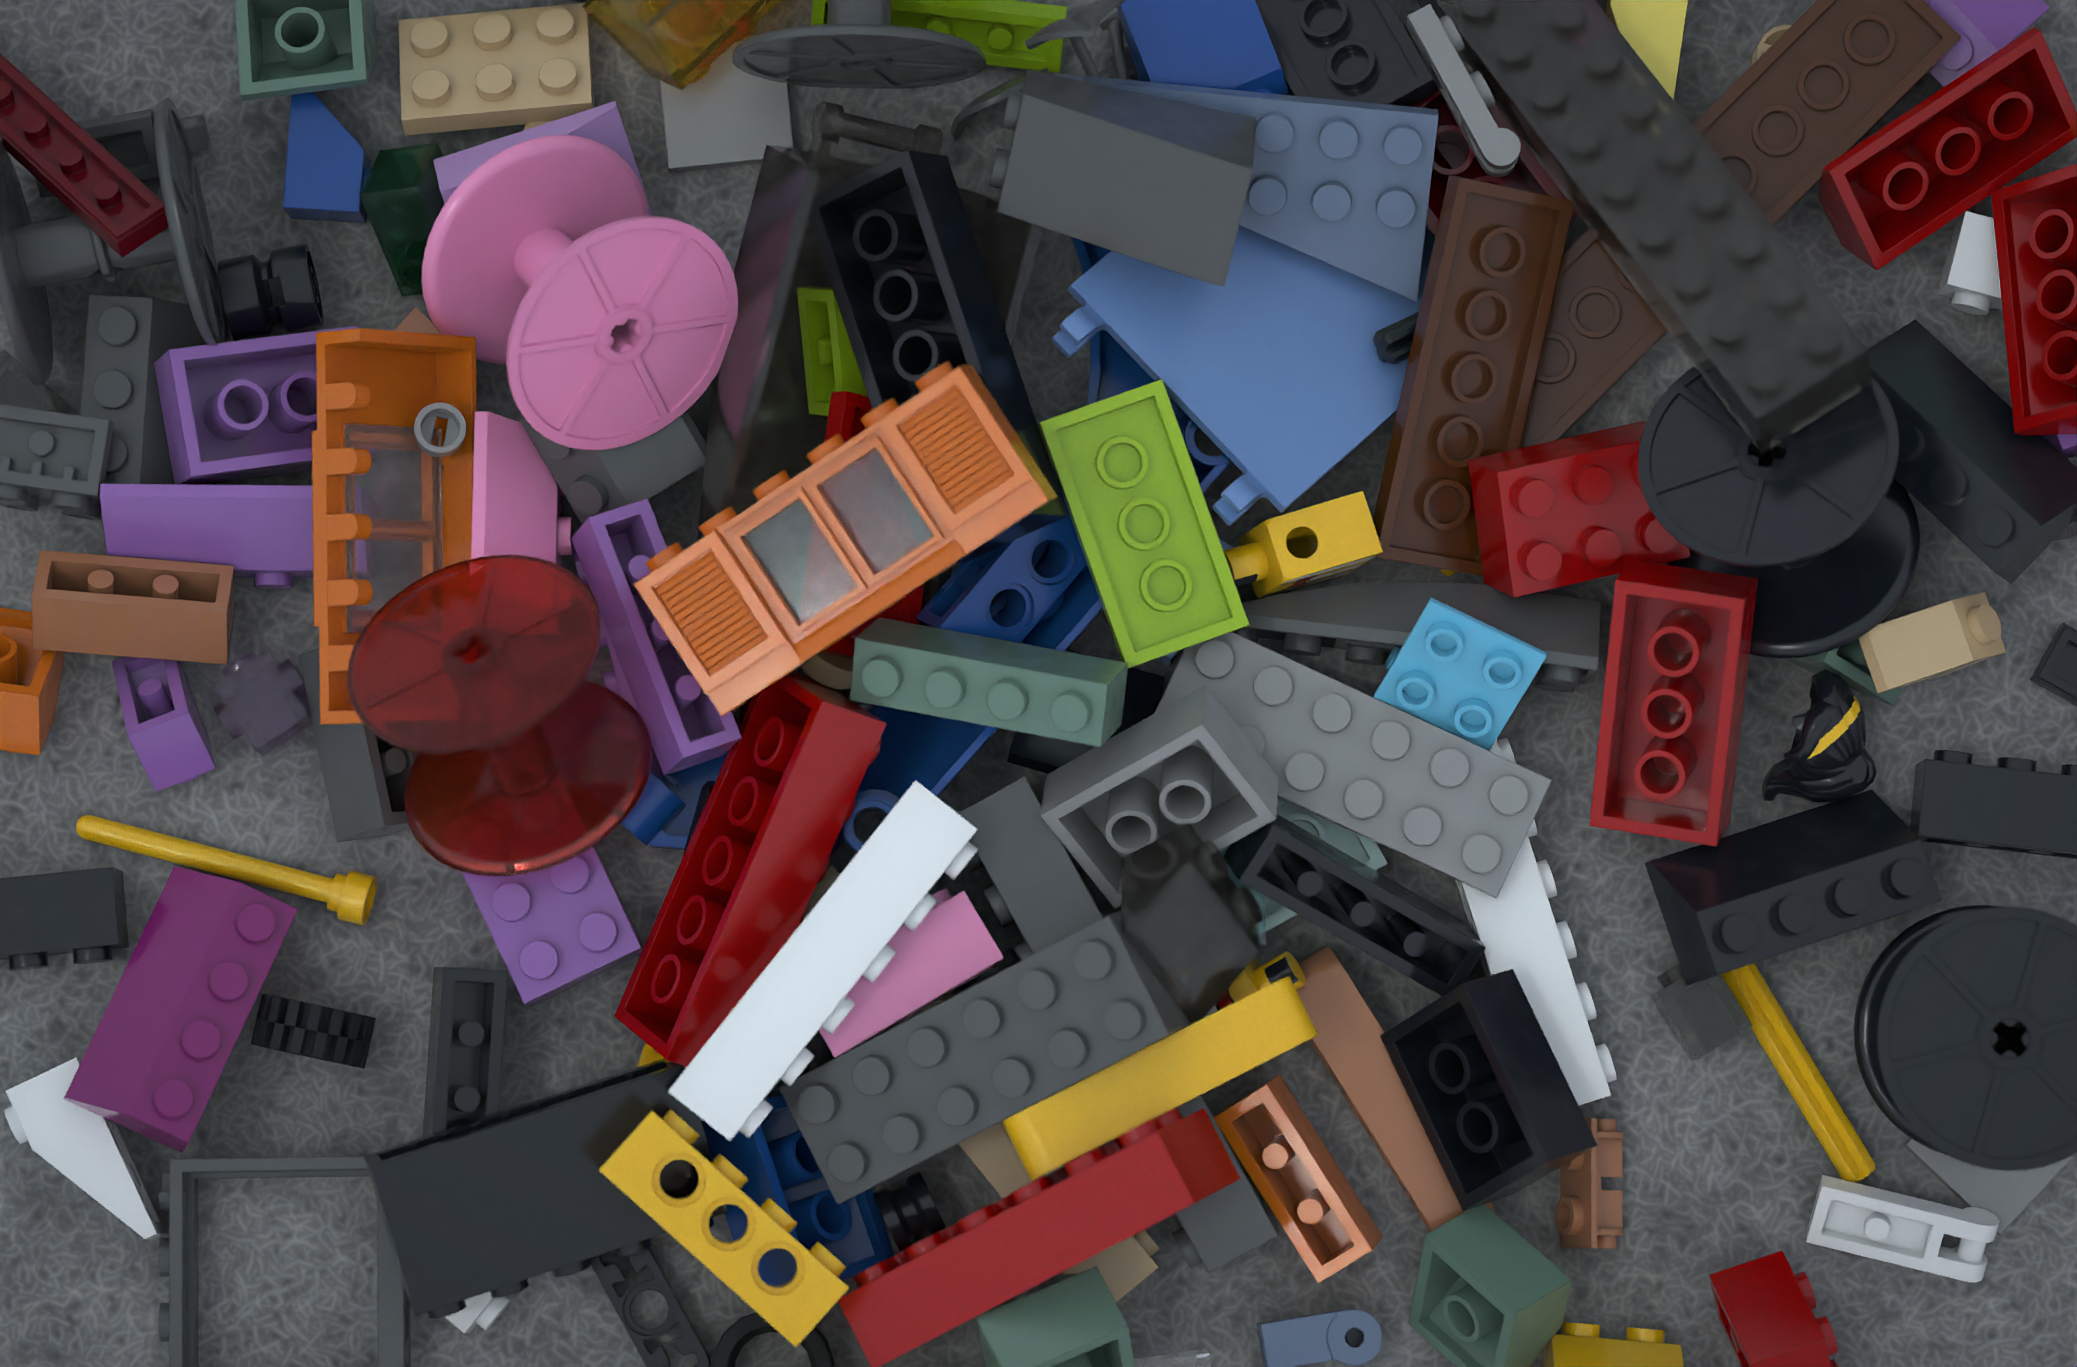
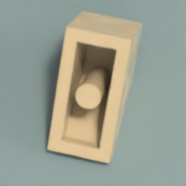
(1932, 642)

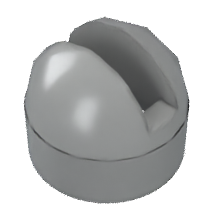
(425, 428)

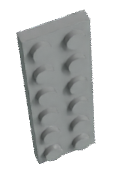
(1370, 762)

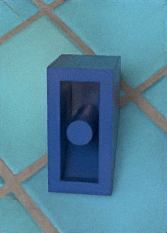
(322, 165)

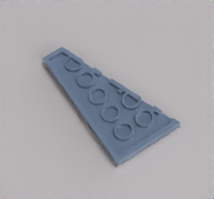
(1330, 176)

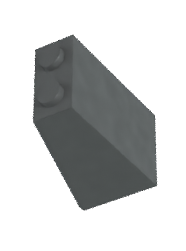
(1127, 172)

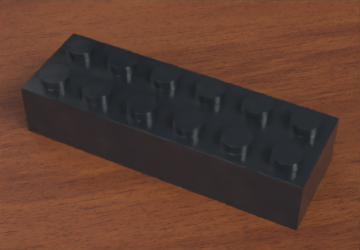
(922, 297)

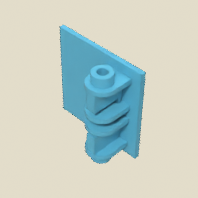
(1459, 674)

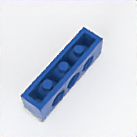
(1032, 592)

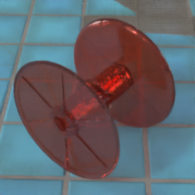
(492, 692)

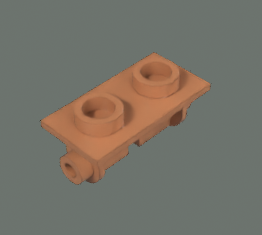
(1584, 1211)

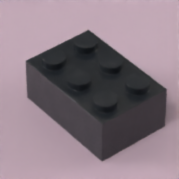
(1488, 1089)

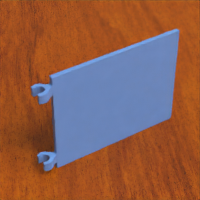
(1265, 366)

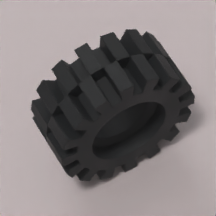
(313, 1031)

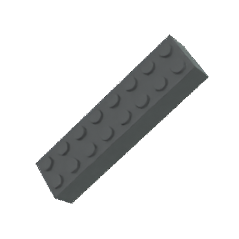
(1048, 902)

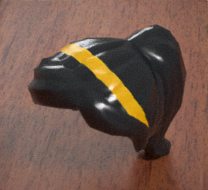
(1827, 749)

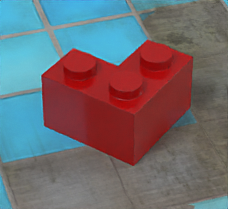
(1771, 1315)

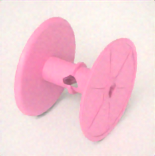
(580, 292)

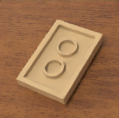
(494, 68)

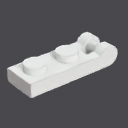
(1901, 1229)

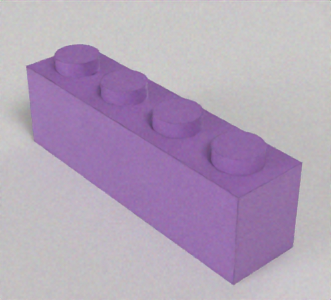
(670, 701)

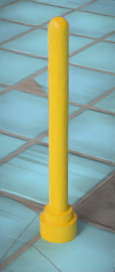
(345, 894)

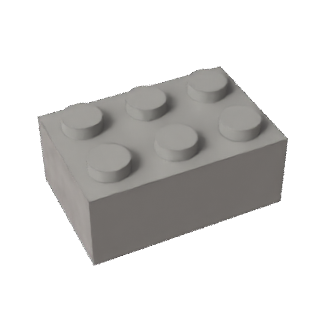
(1154, 778)

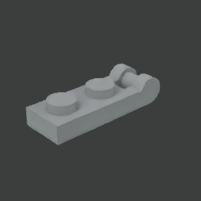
(1464, 94)

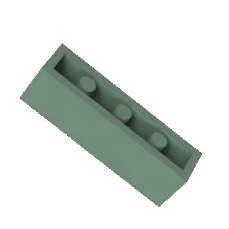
(989, 681)

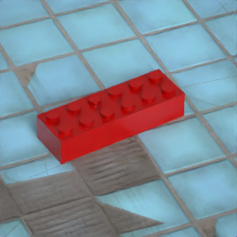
(750, 862)
(1036, 1233)

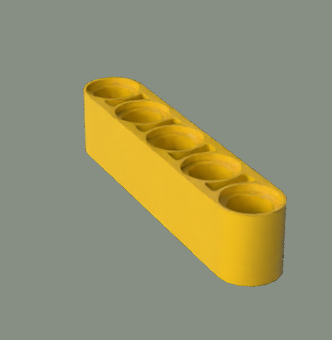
(1160, 1078)

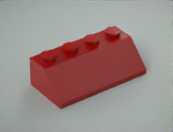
(1949, 152)
(2039, 298)

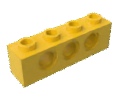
(788, 1307)

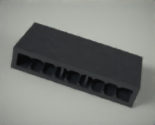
(524, 1191)

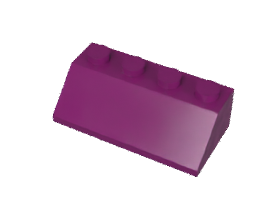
(180, 1005)

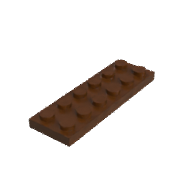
(1468, 365)

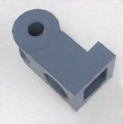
(1339, 1335)

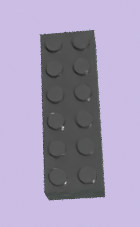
(980, 1058)

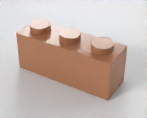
(133, 607)

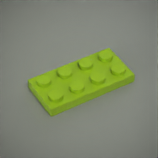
(1143, 524)

